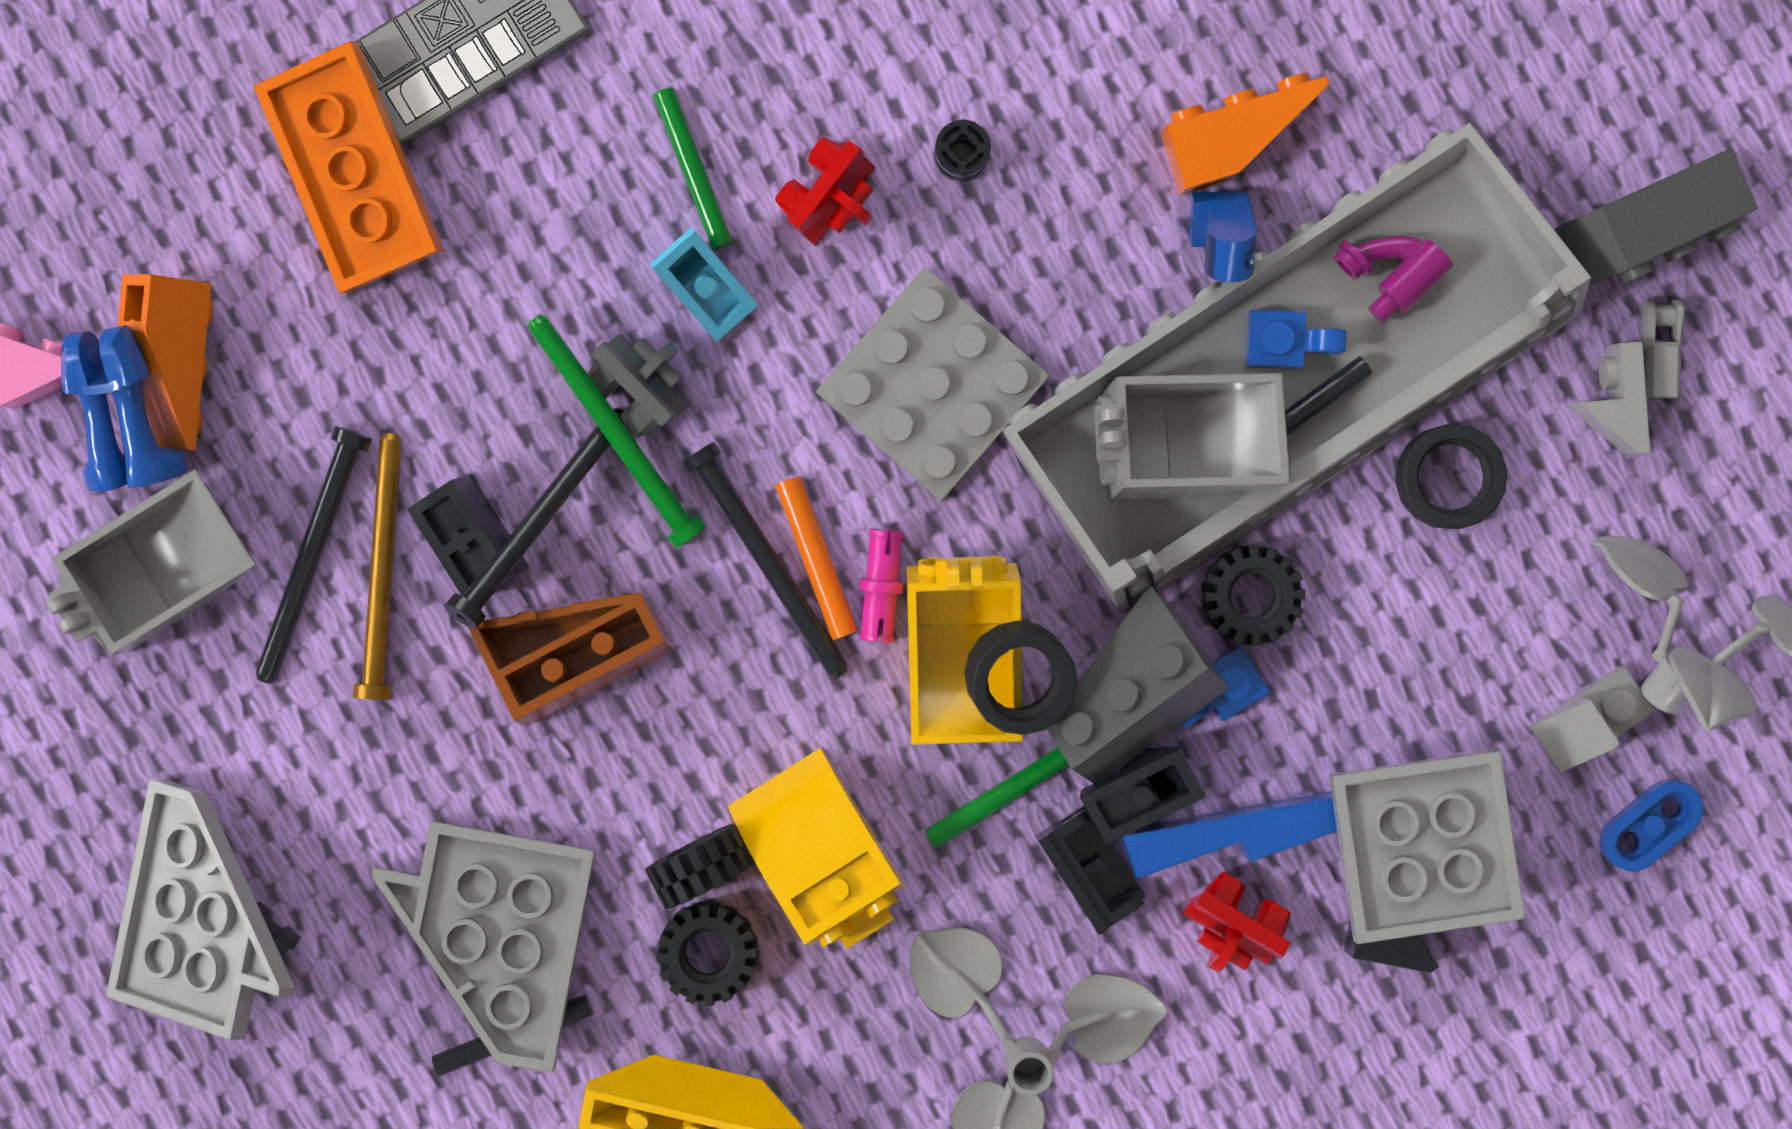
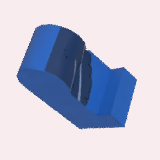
(1227, 230)

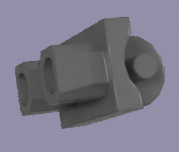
(644, 376)

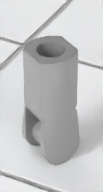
(1662, 359)

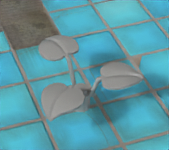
(1683, 673)
(1106, 1011)

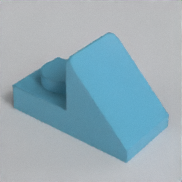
(703, 284)

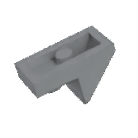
(1624, 416)
(1592, 720)

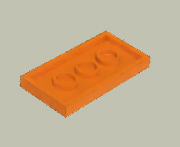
(348, 167)

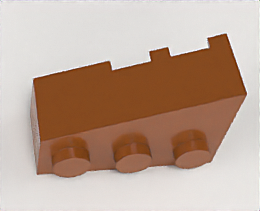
(568, 651)

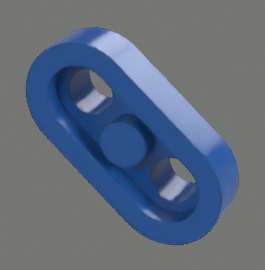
(1652, 829)

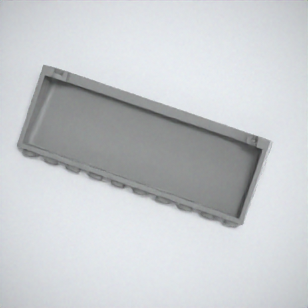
(1499, 299)

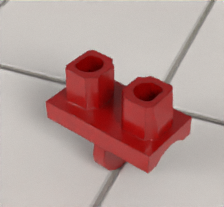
(834, 196)
(1231, 933)

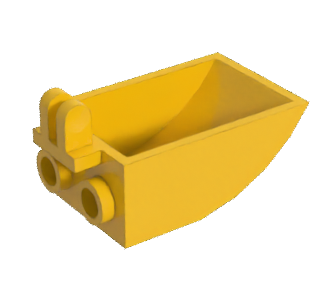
(947, 613)
(818, 854)

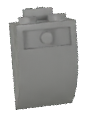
(1191, 435)
(148, 568)

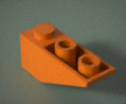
(1222, 142)
(171, 329)

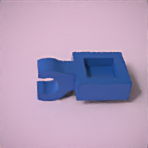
(1281, 340)
(1244, 684)

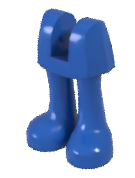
(115, 367)

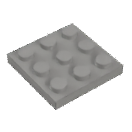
(932, 383)
(1426, 846)

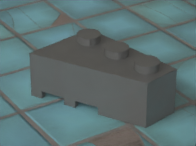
(1660, 220)
(1136, 690)

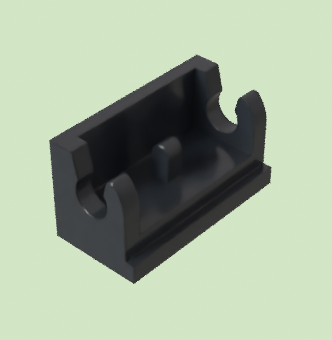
(462, 530)
(1091, 869)

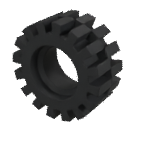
(1284, 606)
(699, 866)
(696, 984)

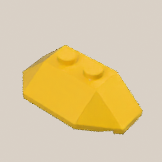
(680, 1095)

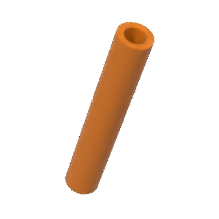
(816, 557)

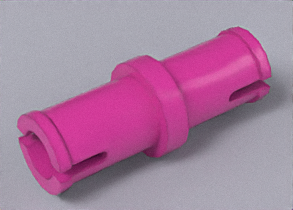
(881, 585)

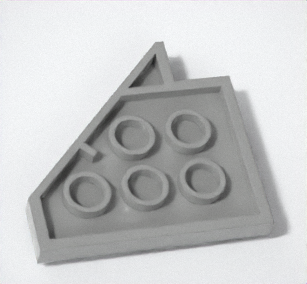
(189, 922)
(500, 932)

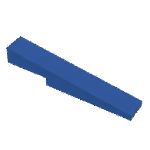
(1257, 829)

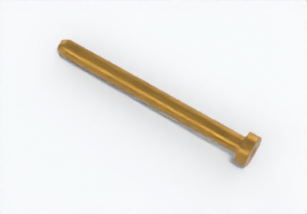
(381, 572)

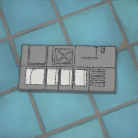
(458, 51)

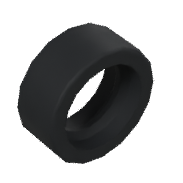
(1493, 480)
(1043, 711)

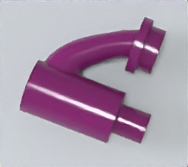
(1421, 269)

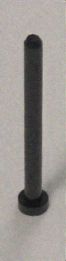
(310, 551)
(766, 558)
(468, 607)

